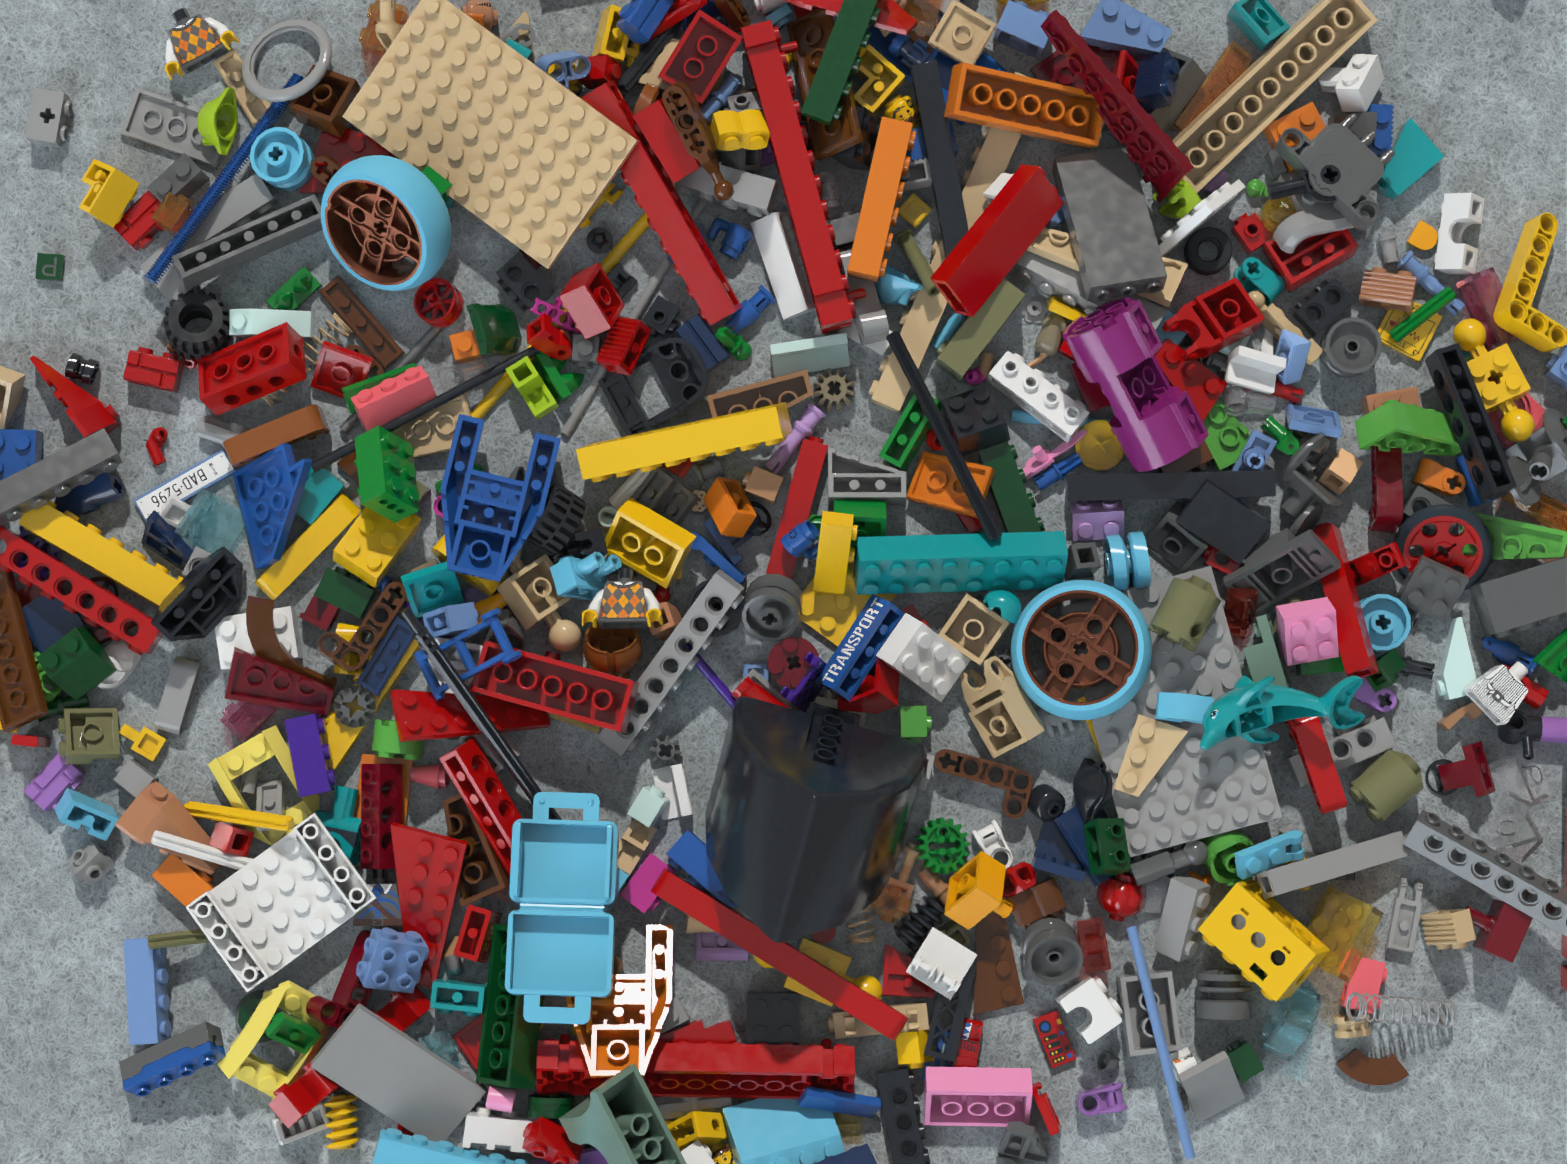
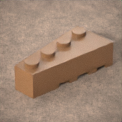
(786, 388)

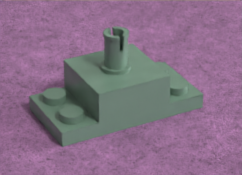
(1264, 658)

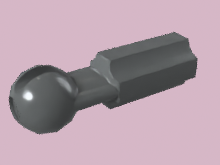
(1166, 863)

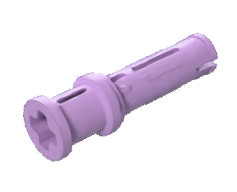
(802, 427)

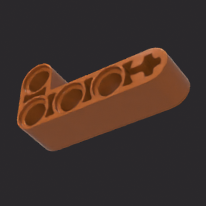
(288, 429)

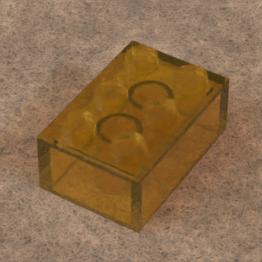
(1346, 929)

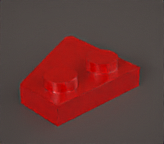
(896, 979)

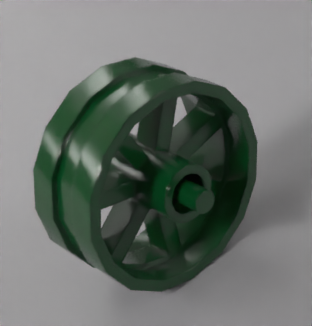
(550, 1105)

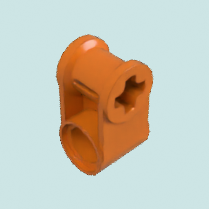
(1435, 478)

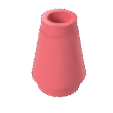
(430, 775)

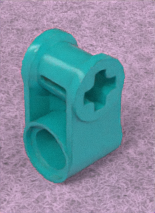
(1259, 279)

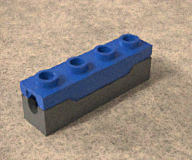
(172, 1059)

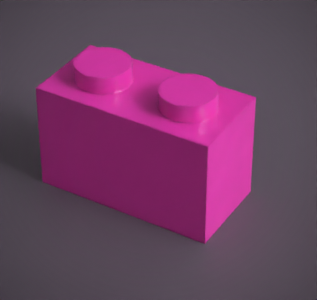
(638, 888)

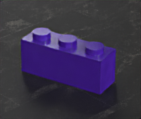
(310, 755)

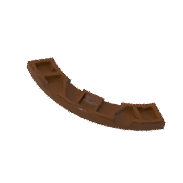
(267, 645)

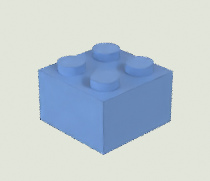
(1021, 29)

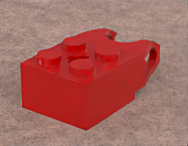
(1216, 319)

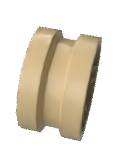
(1351, 1029)

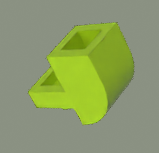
(532, 387)

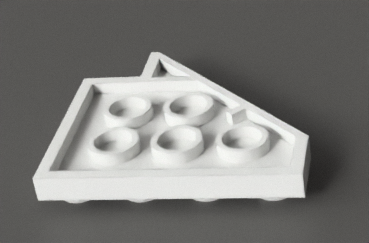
(1199, 215)

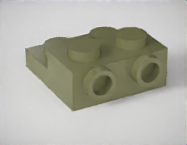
(89, 735)

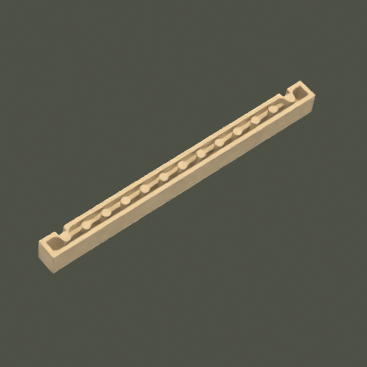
(926, 311)

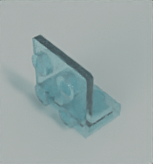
(211, 522)

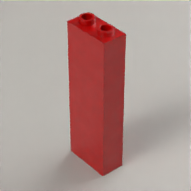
(997, 240)

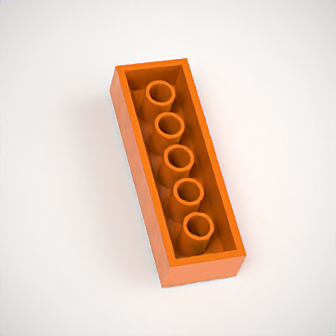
(1023, 105)
(879, 200)

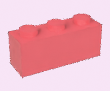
(393, 397)

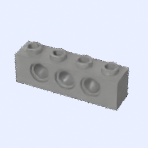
(1379, 741)

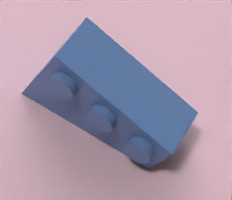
(1124, 28)

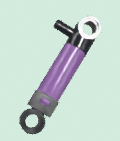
(1532, 729)

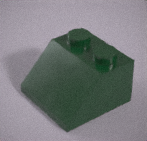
(77, 662)

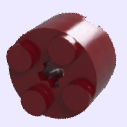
(778, 662)

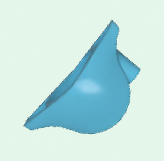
(896, 287)

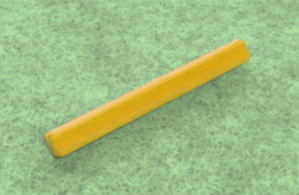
(240, 816)

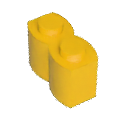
(740, 130)

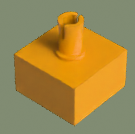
(977, 891)

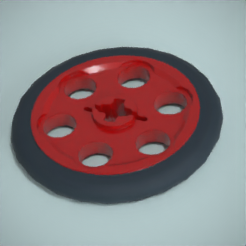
(1443, 516)

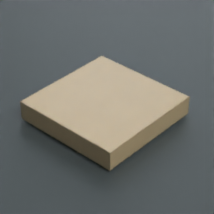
(961, 33)

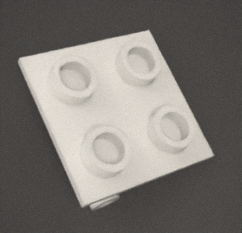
(941, 963)

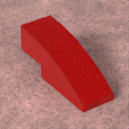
(697, 1033)

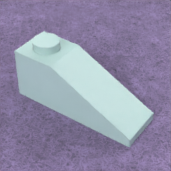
(250, 322)
(1456, 664)

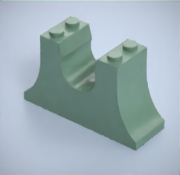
(623, 1123)

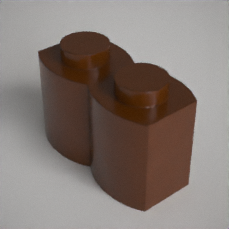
(1037, 902)

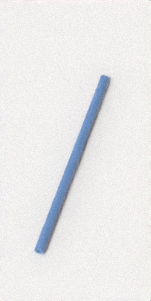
(1161, 1042)

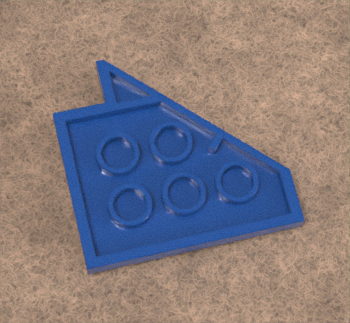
(269, 499)

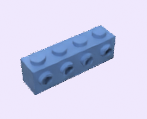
(146, 992)

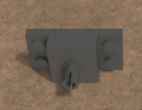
(1283, 566)

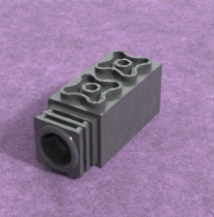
(1522, 599)

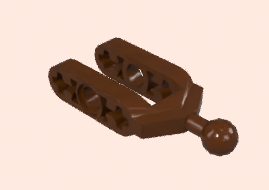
(704, 154)

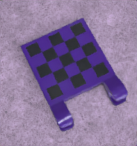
(808, 686)

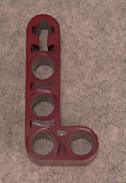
(1386, 490)
(343, 1001)

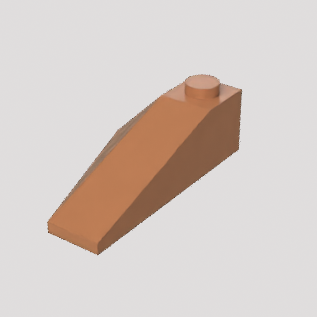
(162, 811)

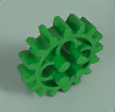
(931, 836)

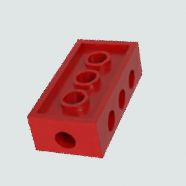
(251, 369)

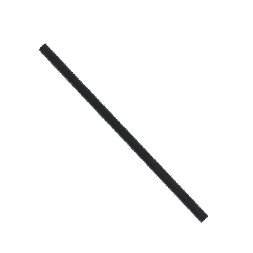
(429, 406)

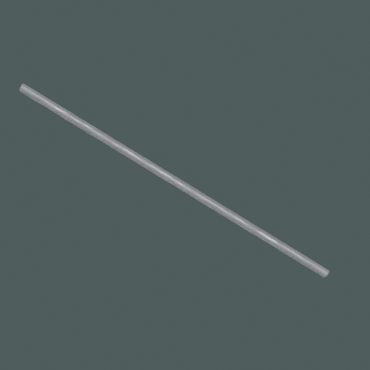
(635, 314)

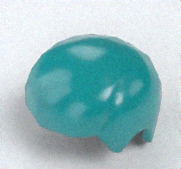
(1006, 602)

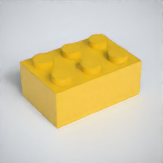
(648, 542)
(374, 545)

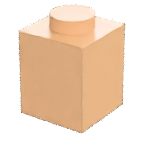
(1340, 471)

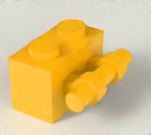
(612, 40)

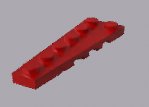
(424, 718)

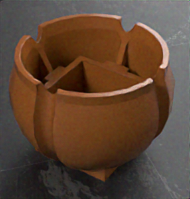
(612, 650)

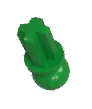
(734, 344)

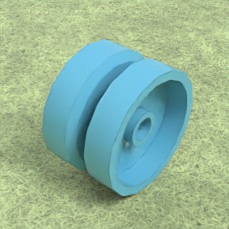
(282, 158)
(1127, 561)
(1393, 617)

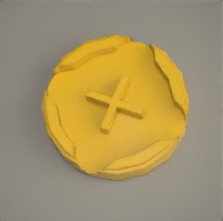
(1099, 446)

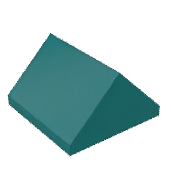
(1258, 21)

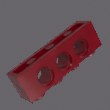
(379, 808)

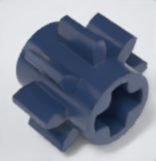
(914, 53)

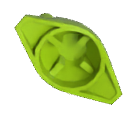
(219, 121)

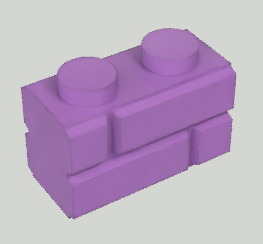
(52, 782)

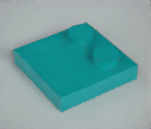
(432, 589)

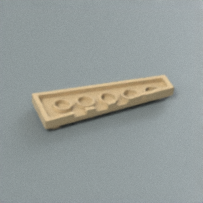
(1058, 248)

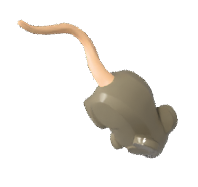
(1049, 337)

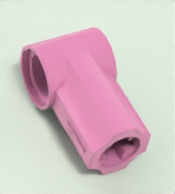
(501, 1098)

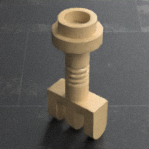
(902, 880)

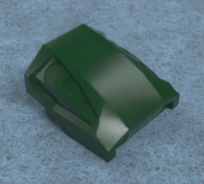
(495, 329)

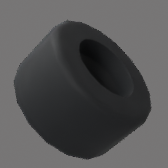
(1223, 245)

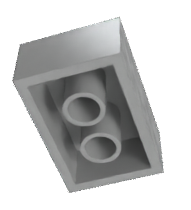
(1135, 1017)

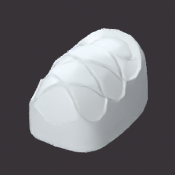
(124, 661)

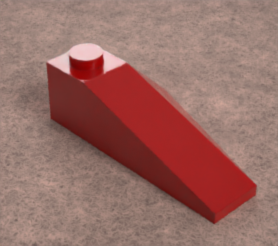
(84, 409)

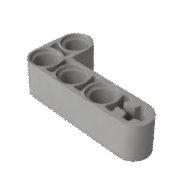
(870, 319)

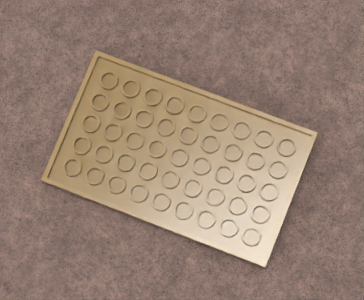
(493, 126)

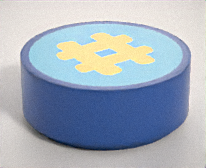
(897, 44)

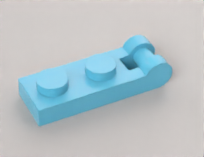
(1269, 854)

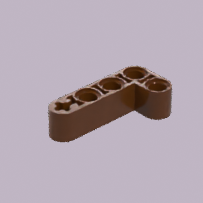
(369, 624)
(981, 776)

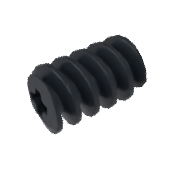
(919, 922)

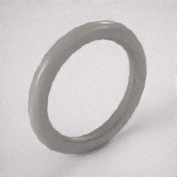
(269, 35)

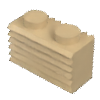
(1448, 928)

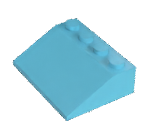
(780, 1132)

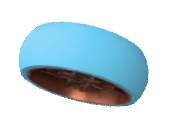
(386, 223)
(1104, 644)

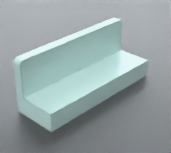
(810, 354)

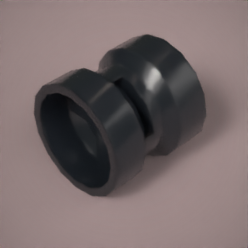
(82, 369)

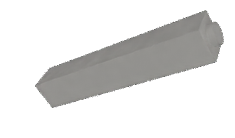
(1332, 864)

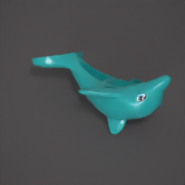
(1256, 706)

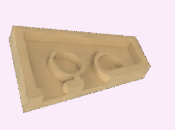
(1146, 753)

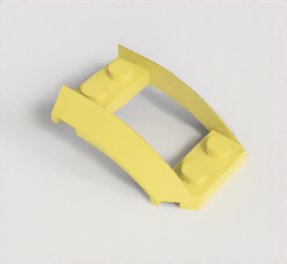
(250, 755)
(251, 1068)

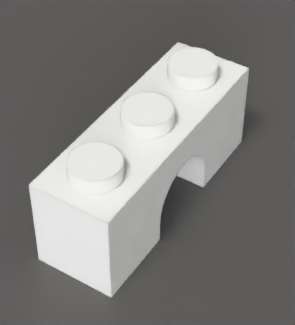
(1458, 213)

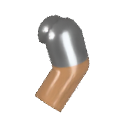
(452, 962)

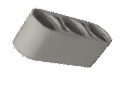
(177, 694)

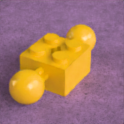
(1499, 363)
(834, 961)

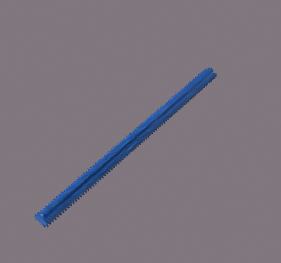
(217, 187)

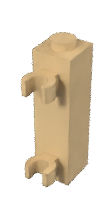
(848, 1026)

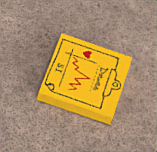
(1416, 342)

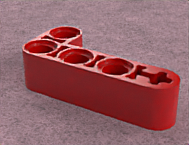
(1318, 763)

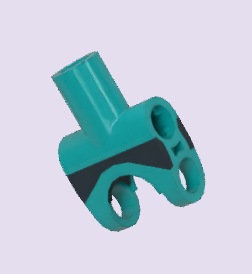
(342, 823)

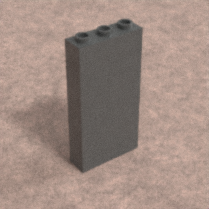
(1109, 224)

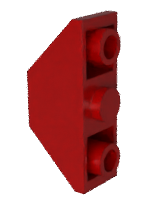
(1376, 563)

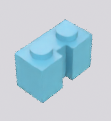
(80, 809)

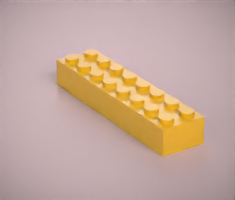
(682, 441)

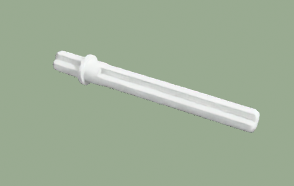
(198, 850)

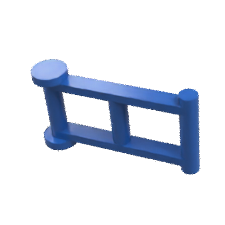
(507, 656)

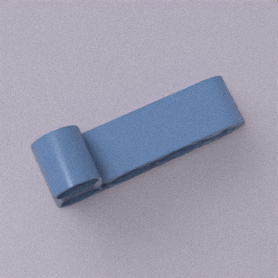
(563, 66)

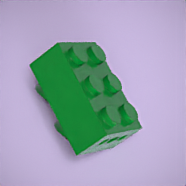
(386, 474)

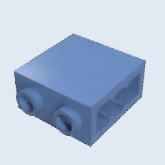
(392, 960)

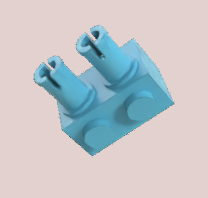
(583, 577)

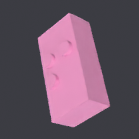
(977, 1096)

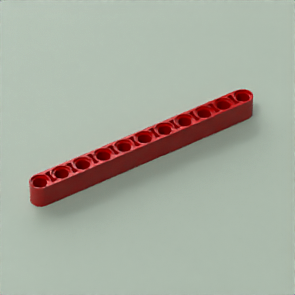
(779, 955)

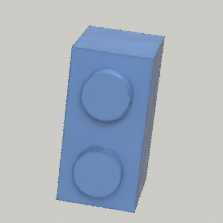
(451, 620)

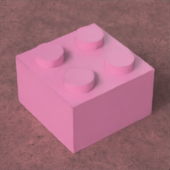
(1307, 631)

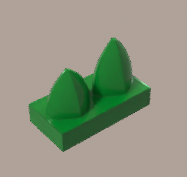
(294, 291)
(559, 385)
(292, 1032)

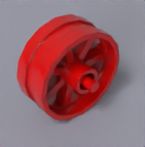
(438, 303)

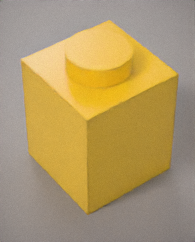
(911, 1047)

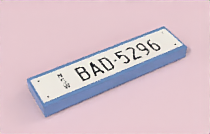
(187, 483)

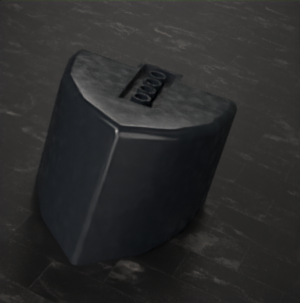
(808, 814)

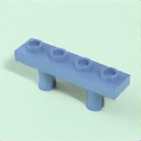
(1254, 454)

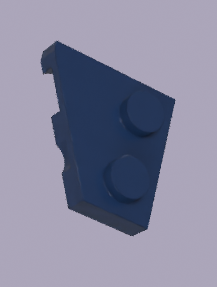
(165, 541)

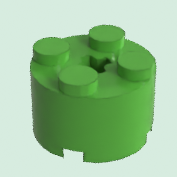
(387, 742)
(1221, 855)

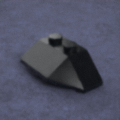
(201, 598)

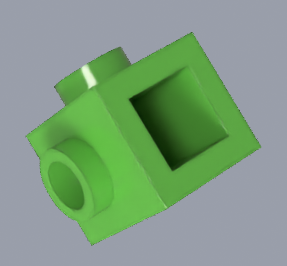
(914, 722)

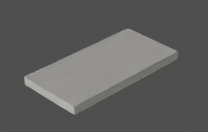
(398, 1075)

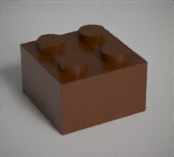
(326, 103)

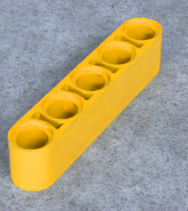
(308, 546)

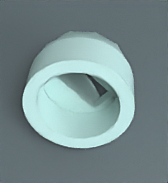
(606, 520)

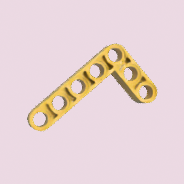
(1514, 304)

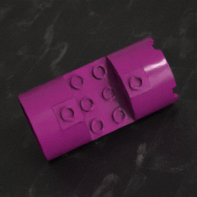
(1150, 417)

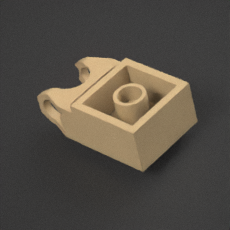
(1000, 708)

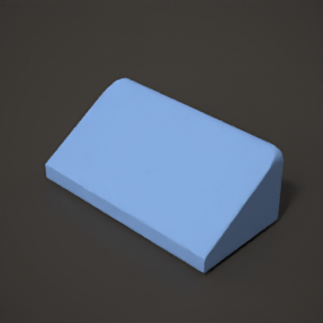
(1295, 350)

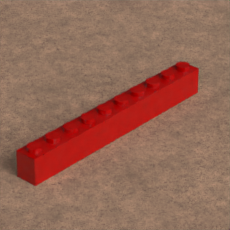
(668, 214)

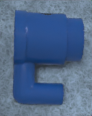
(735, 239)
(800, 539)

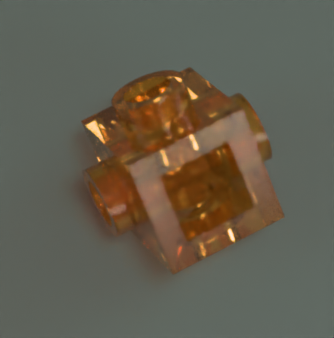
(901, 908)

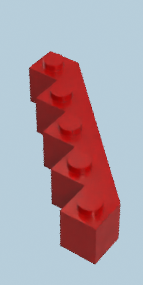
(312, 1087)

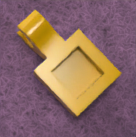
(145, 742)

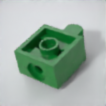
(867, 512)

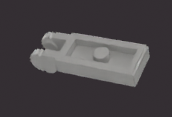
(1405, 918)

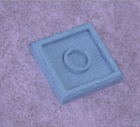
(1313, 420)

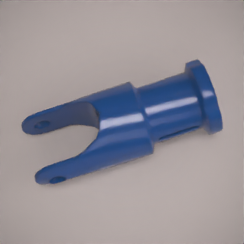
(750, 310)
(1508, 653)

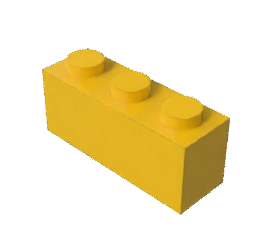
(835, 552)

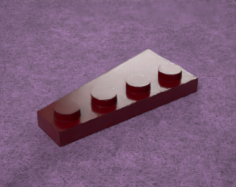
(269, 684)

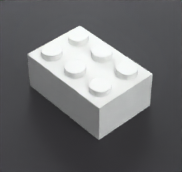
(233, 633)
(923, 657)

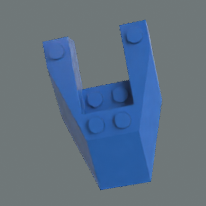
(488, 513)

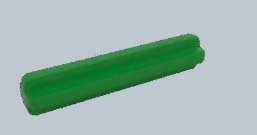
(1422, 314)

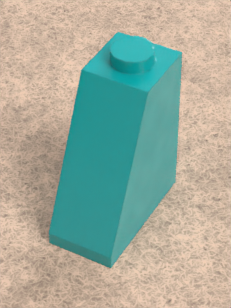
(1412, 159)

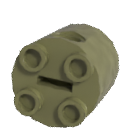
(1185, 612)
(1387, 784)

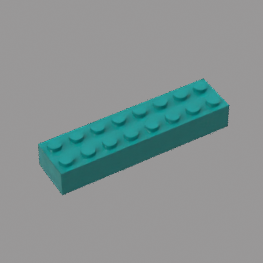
(959, 562)

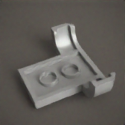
(1310, 220)

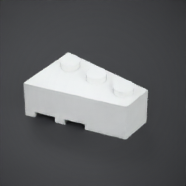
(495, 1129)

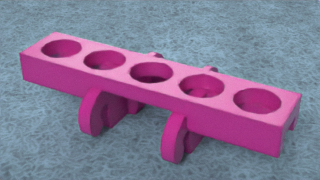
(551, 310)

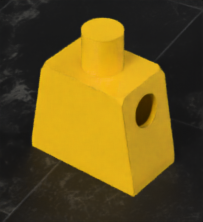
(707, 1128)

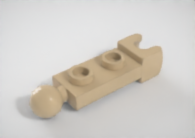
(1276, 322)

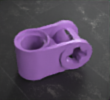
(1367, 696)
(1103, 1099)

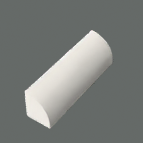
(783, 264)

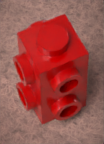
(550, 1142)

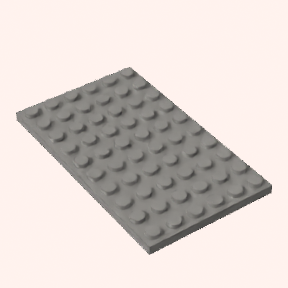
(1195, 789)

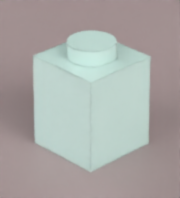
(649, 805)

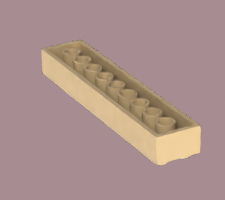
(1270, 85)

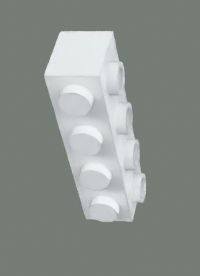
(1038, 396)

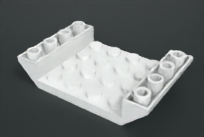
(281, 903)

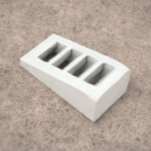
(282, 1139)

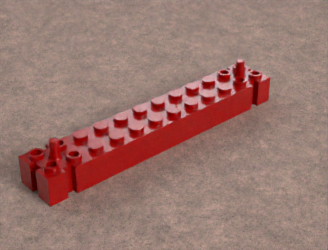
(795, 170)
(709, 1069)

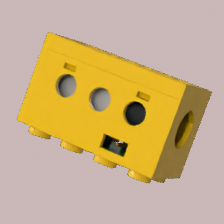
(1263, 940)

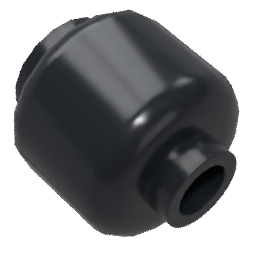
(1046, 802)

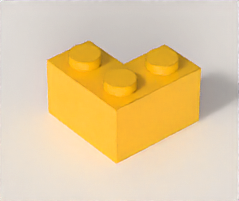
(880, 80)
(108, 192)

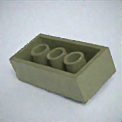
(978, 331)

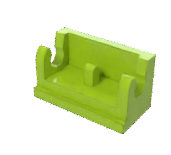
(1179, 201)

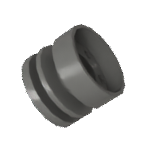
(1223, 995)

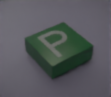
(50, 267)

